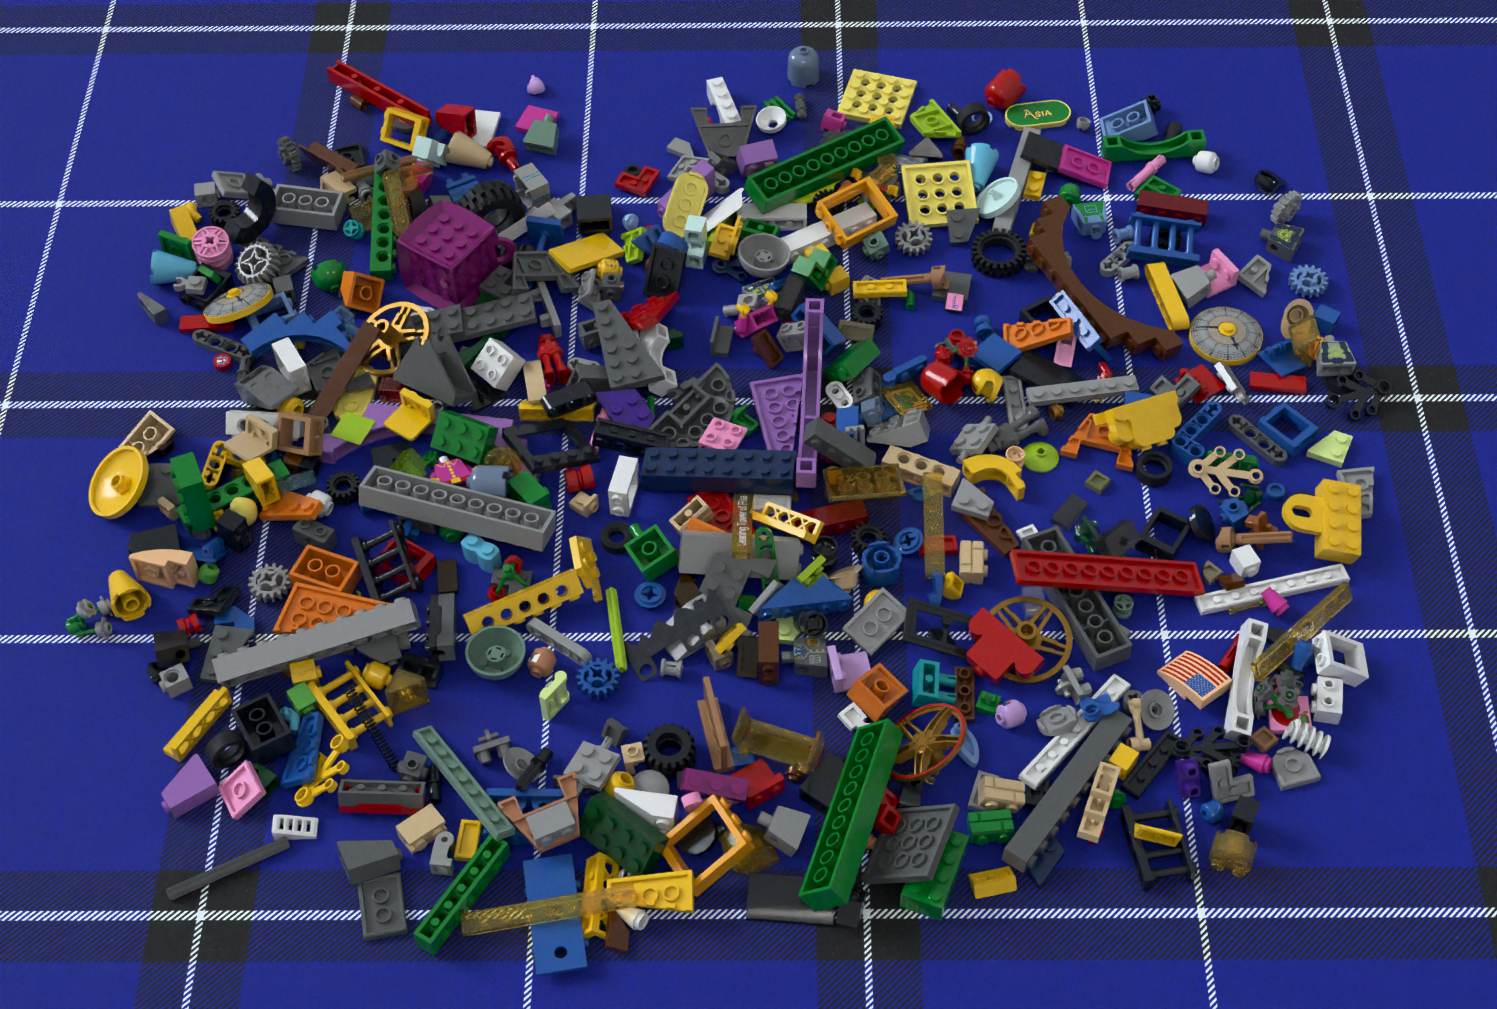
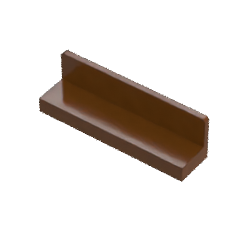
(328, 158)

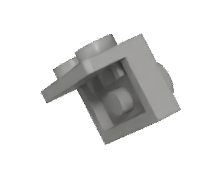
(589, 289)

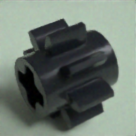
(1153, 102)

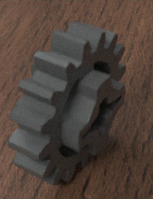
(289, 154)

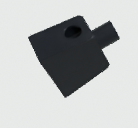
(174, 647)

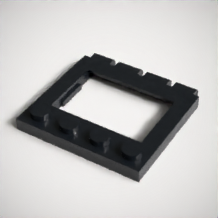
(553, 461)

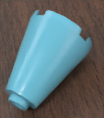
(982, 163)
(167, 267)

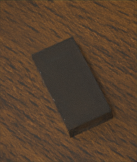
(1069, 512)

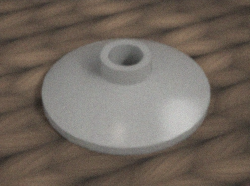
(1162, 706)
(517, 760)

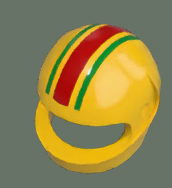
(986, 383)

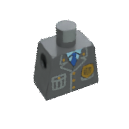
(808, 656)

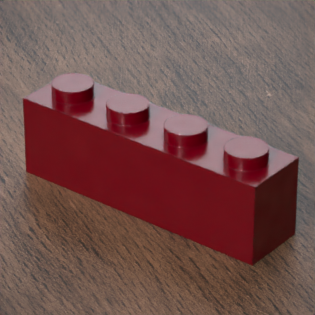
(1172, 206)
(837, 518)

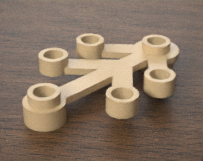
(1222, 472)

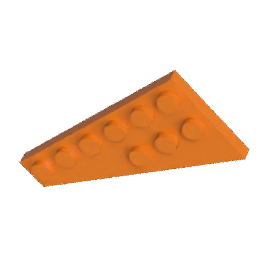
(314, 604)

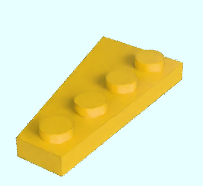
(662, 890)

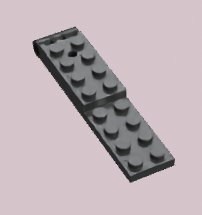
(475, 320)

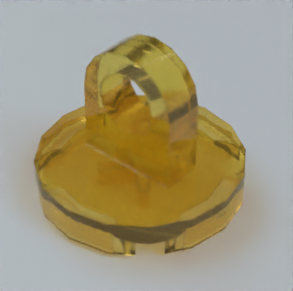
(504, 457)

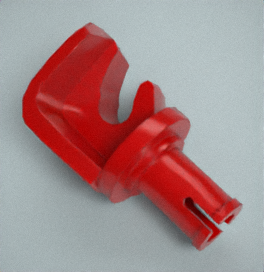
(504, 148)

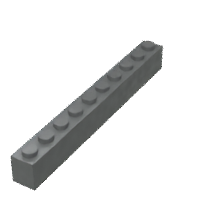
(1065, 792)

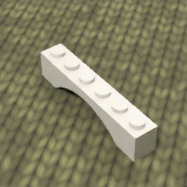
(1239, 709)

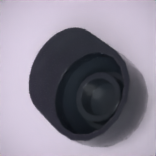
(1268, 181)

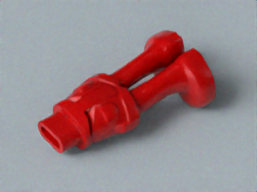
(548, 351)

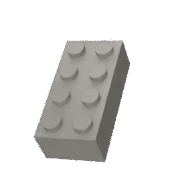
(309, 207)

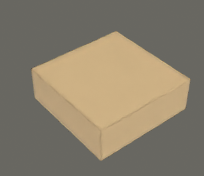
(167, 508)

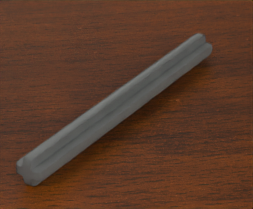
(227, 868)

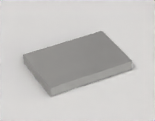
(876, 621)

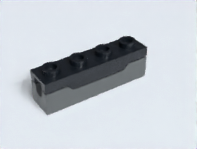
(441, 627)

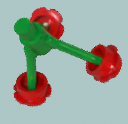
(511, 568)

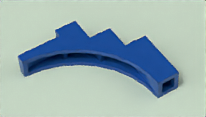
(302, 328)

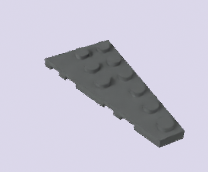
(624, 355)

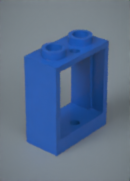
(1293, 447)

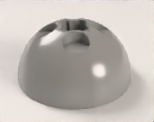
(763, 255)

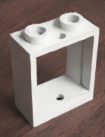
(291, 365)
(623, 486)
(1356, 667)

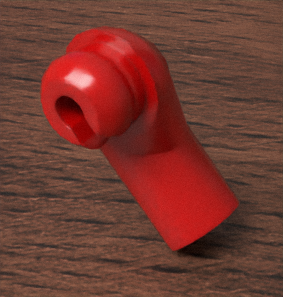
(1105, 371)

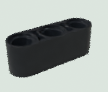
(568, 399)

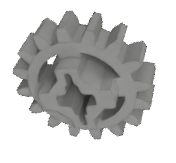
(1286, 207)
(913, 238)
(269, 583)

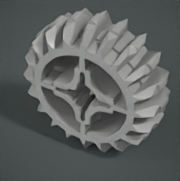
(253, 260)

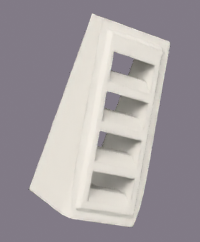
(294, 834)

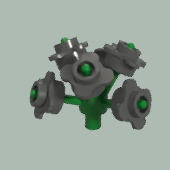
(1288, 694)

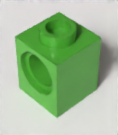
(302, 699)

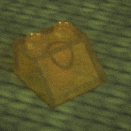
(759, 858)

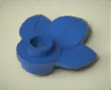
(1096, 708)

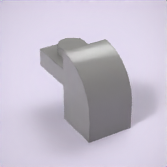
(564, 209)

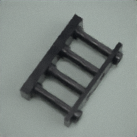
(369, 564)
(1141, 857)

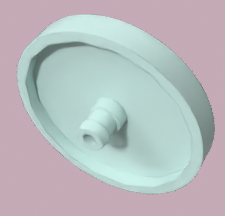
(998, 197)

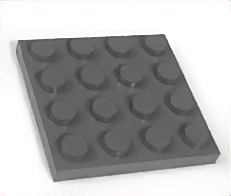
(913, 848)

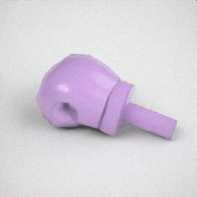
(535, 86)

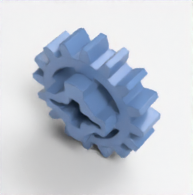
(1308, 281)

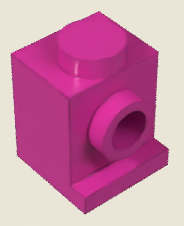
(833, 120)

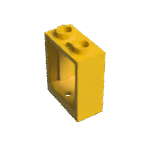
(420, 127)

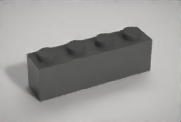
(837, 445)

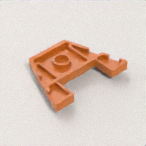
(1097, 437)

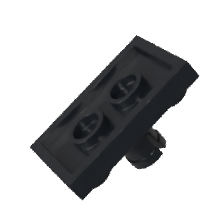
(664, 270)

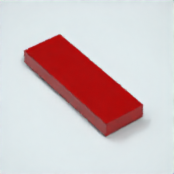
(191, 323)
(1276, 383)

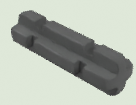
(800, 106)

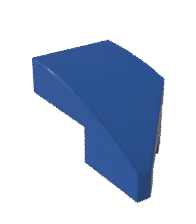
(937, 584)

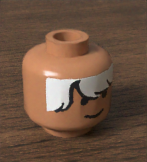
(541, 662)

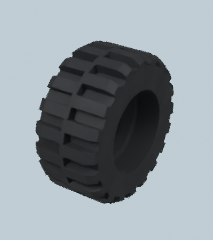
(493, 196)

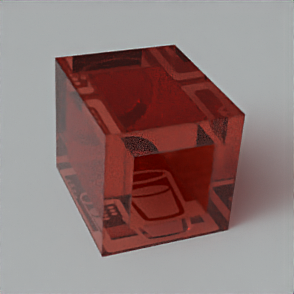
(389, 390)

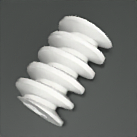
(1307, 737)

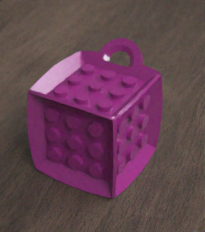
(449, 255)

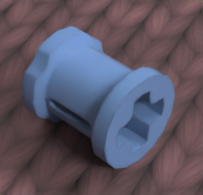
(1123, 234)

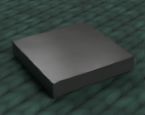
(958, 284)

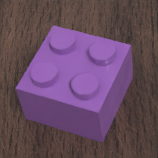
(756, 157)

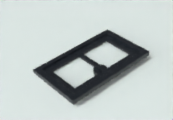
(948, 617)

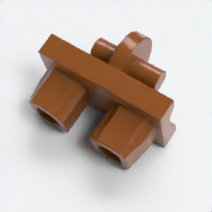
(1259, 524)

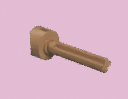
(936, 278)
(1231, 539)

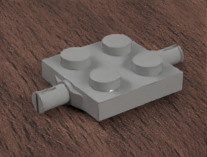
(973, 439)
(593, 765)

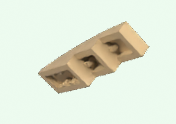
(1098, 802)

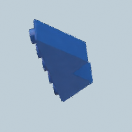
(821, 597)

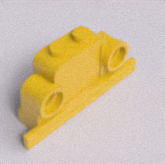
(1142, 421)

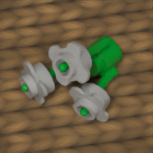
(85, 610)

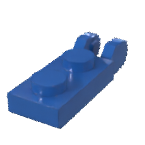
(904, 372)

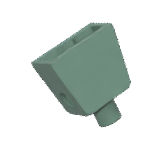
(542, 136)

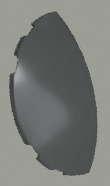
(689, 418)

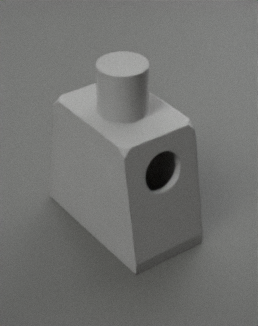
(1193, 284)
(784, 828)

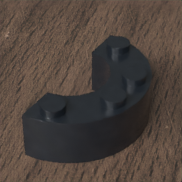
(257, 213)

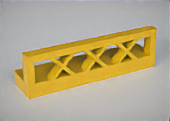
(535, 412)
(789, 526)
(198, 724)
(594, 878)

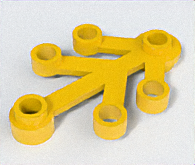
(306, 794)

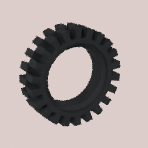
(998, 238)

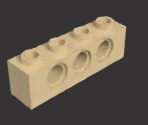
(914, 465)

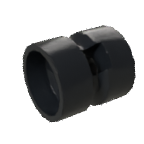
(827, 548)
(810, 622)

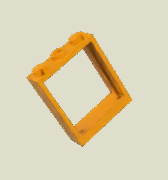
(875, 196)
(725, 862)

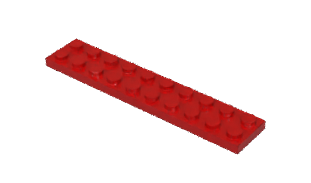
(1106, 573)

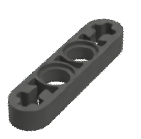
(210, 338)
(1253, 442)

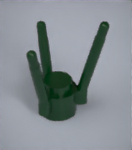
(1251, 496)

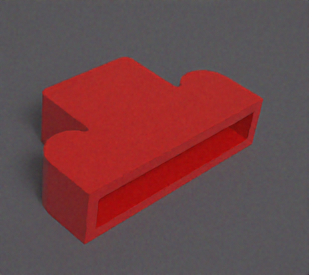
(999, 650)

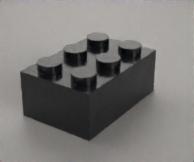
(263, 729)

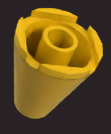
(127, 596)

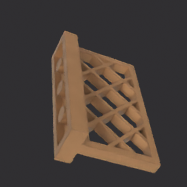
(715, 730)

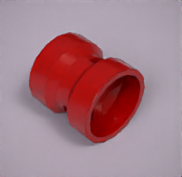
(183, 624)

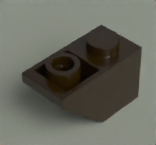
(685, 590)

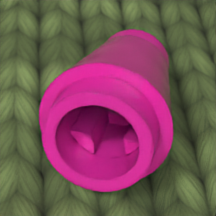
(1275, 602)
(1259, 762)

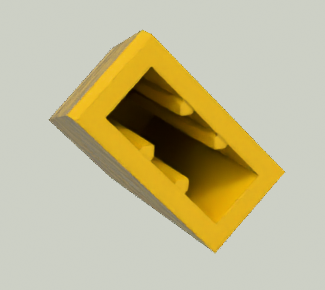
(182, 222)
(261, 481)

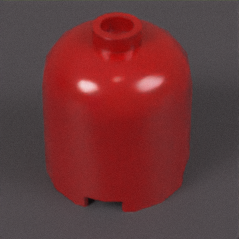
(1004, 89)
(943, 382)

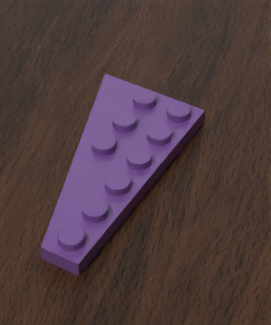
(777, 409)

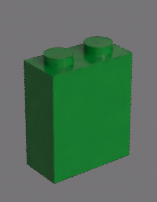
(852, 361)

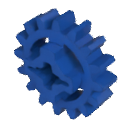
(597, 678)

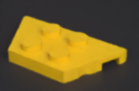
(585, 564)

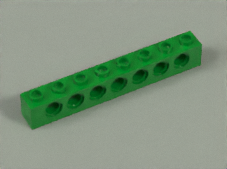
(382, 235)

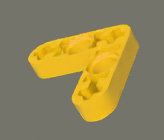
(225, 457)

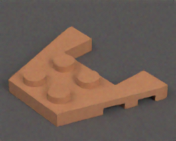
(513, 811)

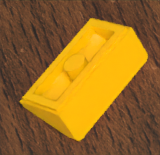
(1156, 835)
(993, 882)

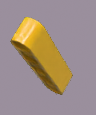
(1167, 296)

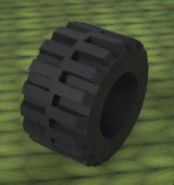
(669, 737)

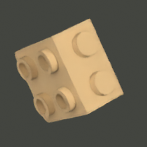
(255, 441)

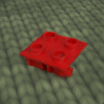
(1206, 379)

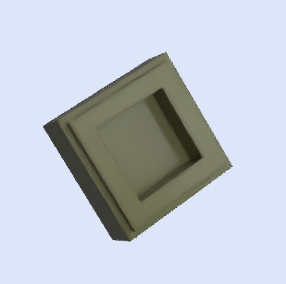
(1097, 482)

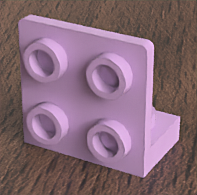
(846, 668)

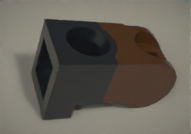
(298, 463)

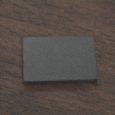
(382, 907)

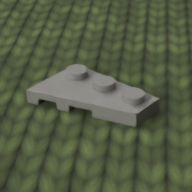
(1362, 477)

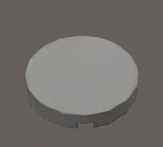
(1057, 720)

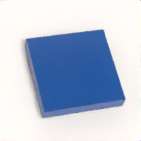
(996, 353)

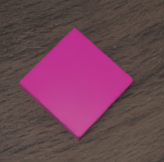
(532, 113)

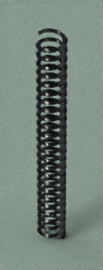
(373, 728)

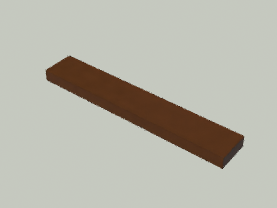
(345, 370)

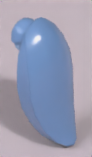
(969, 751)

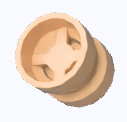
(1016, 455)

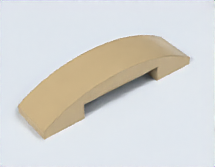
(534, 381)

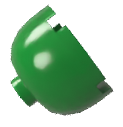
(328, 275)

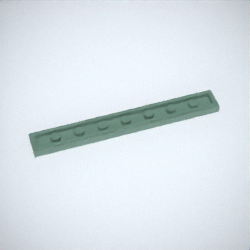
(464, 783)

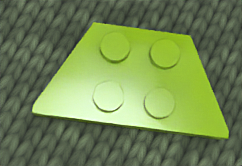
(934, 122)

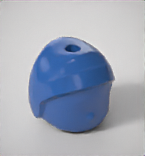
(1212, 811)

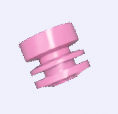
(213, 247)

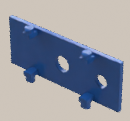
(549, 879)

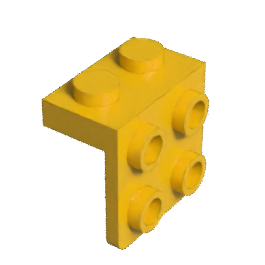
(726, 240)
(412, 416)

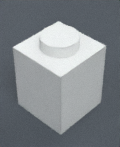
(1245, 561)

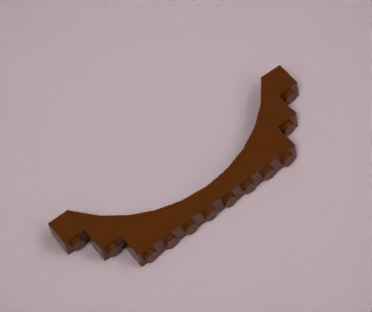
(1048, 253)

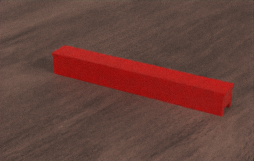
(374, 91)

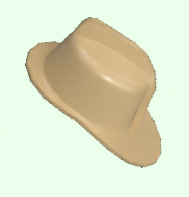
(1294, 312)
(846, 577)

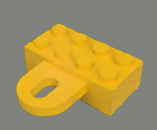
(1332, 519)

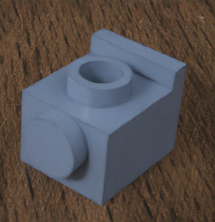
(872, 411)

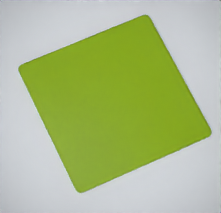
(353, 428)

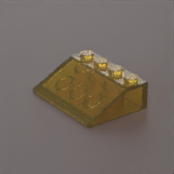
(863, 482)

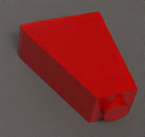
(457, 117)

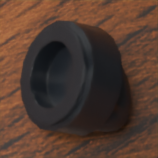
(153, 671)

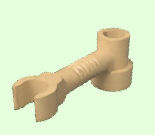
(1138, 742)

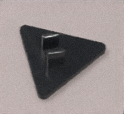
(485, 396)

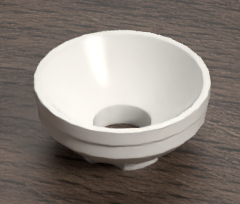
(771, 115)

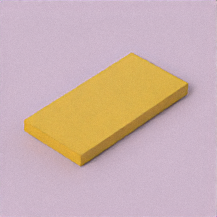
(586, 252)

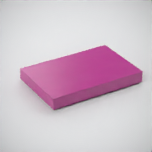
(1085, 166)

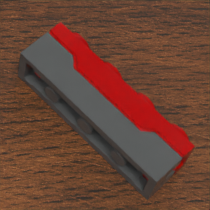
(381, 796)

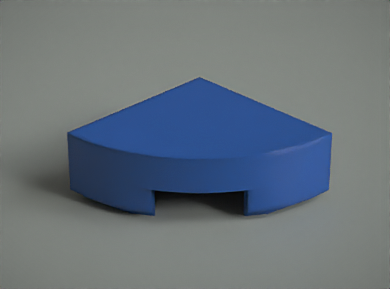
(916, 494)

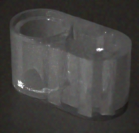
(1031, 609)

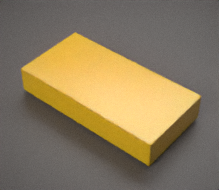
(468, 839)

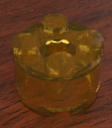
(1232, 852)

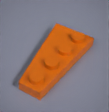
(1037, 333)

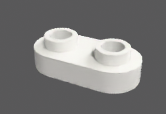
(840, 398)

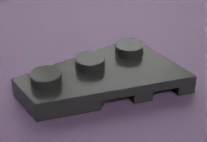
(223, 640)

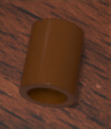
(358, 102)

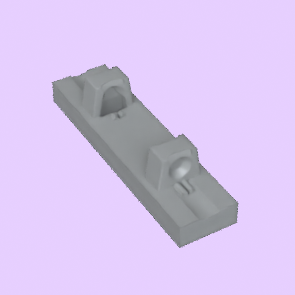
(551, 317)

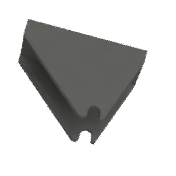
(436, 371)

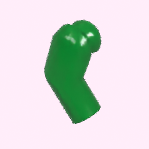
(910, 300)

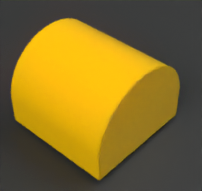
(952, 586)

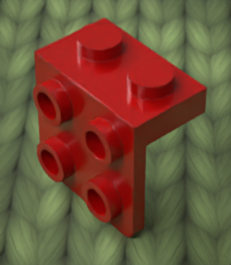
(762, 783)

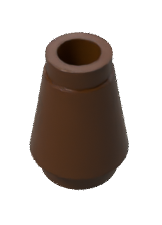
(959, 148)

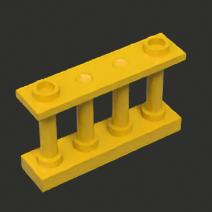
(339, 721)

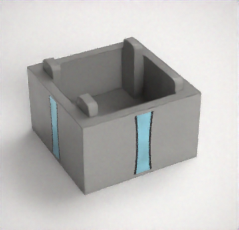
(531, 186)

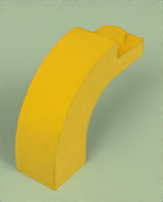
(995, 468)

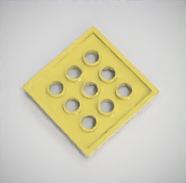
(874, 81)
(930, 187)

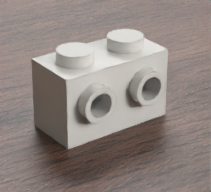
(1327, 700)

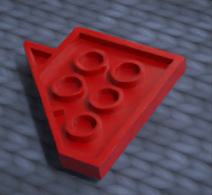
(650, 313)

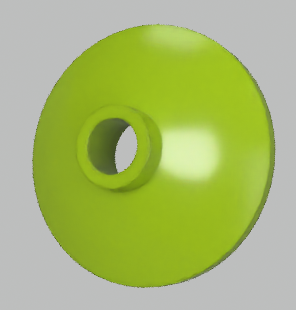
(1040, 457)

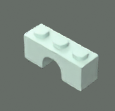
(430, 151)
(696, 237)

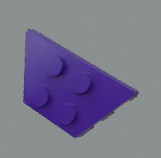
(626, 407)

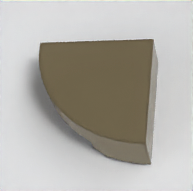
(1211, 573)

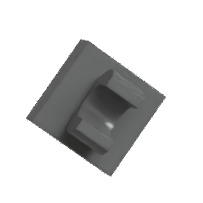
(615, 731)

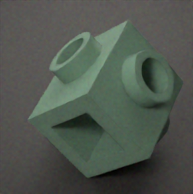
(875, 246)

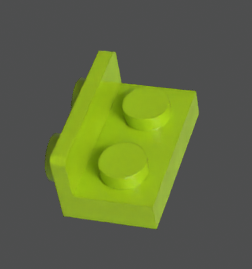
(812, 572)

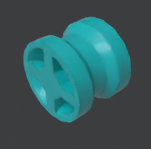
(352, 225)

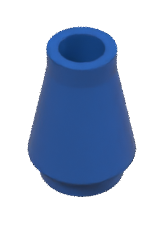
(1302, 652)

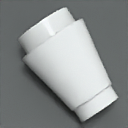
(634, 917)

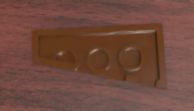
(993, 531)

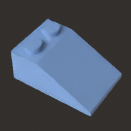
(1132, 122)

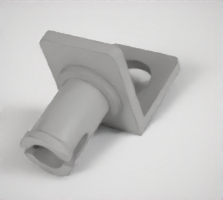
(730, 310)

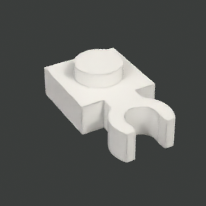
(852, 717)

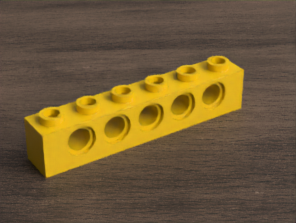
(572, 592)

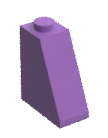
(189, 788)

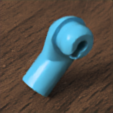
(292, 718)

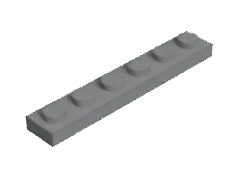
(1081, 390)

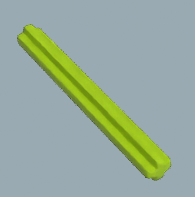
(616, 629)

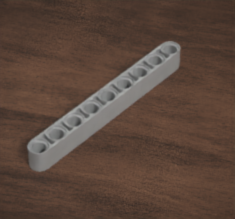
(1019, 171)

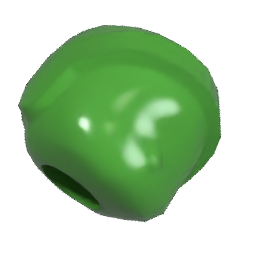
(208, 573)

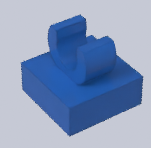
(410, 533)

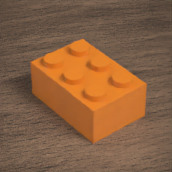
(326, 570)

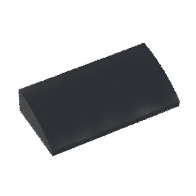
(777, 900)

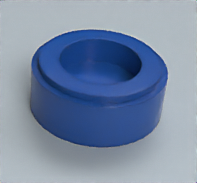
(1275, 492)

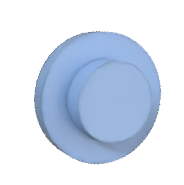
(630, 221)

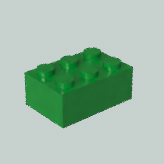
(463, 436)

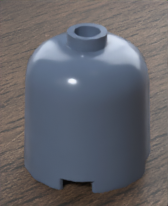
(803, 67)
(490, 480)

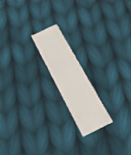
(520, 227)

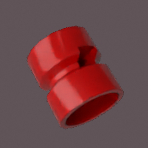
(579, 478)

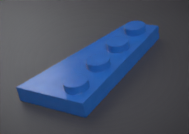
(303, 759)

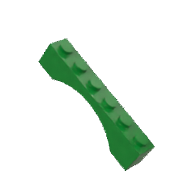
(1187, 144)

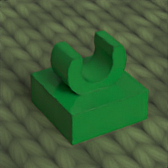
(987, 703)

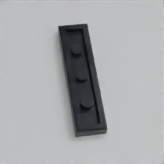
(1150, 766)

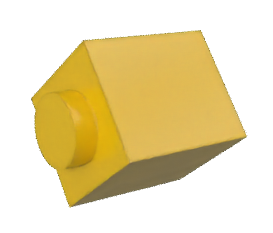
(1125, 758)

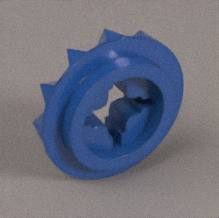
(901, 538)
(645, 589)

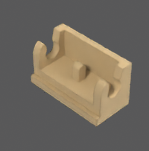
(333, 181)

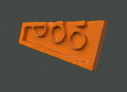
(292, 507)

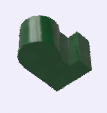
(268, 779)

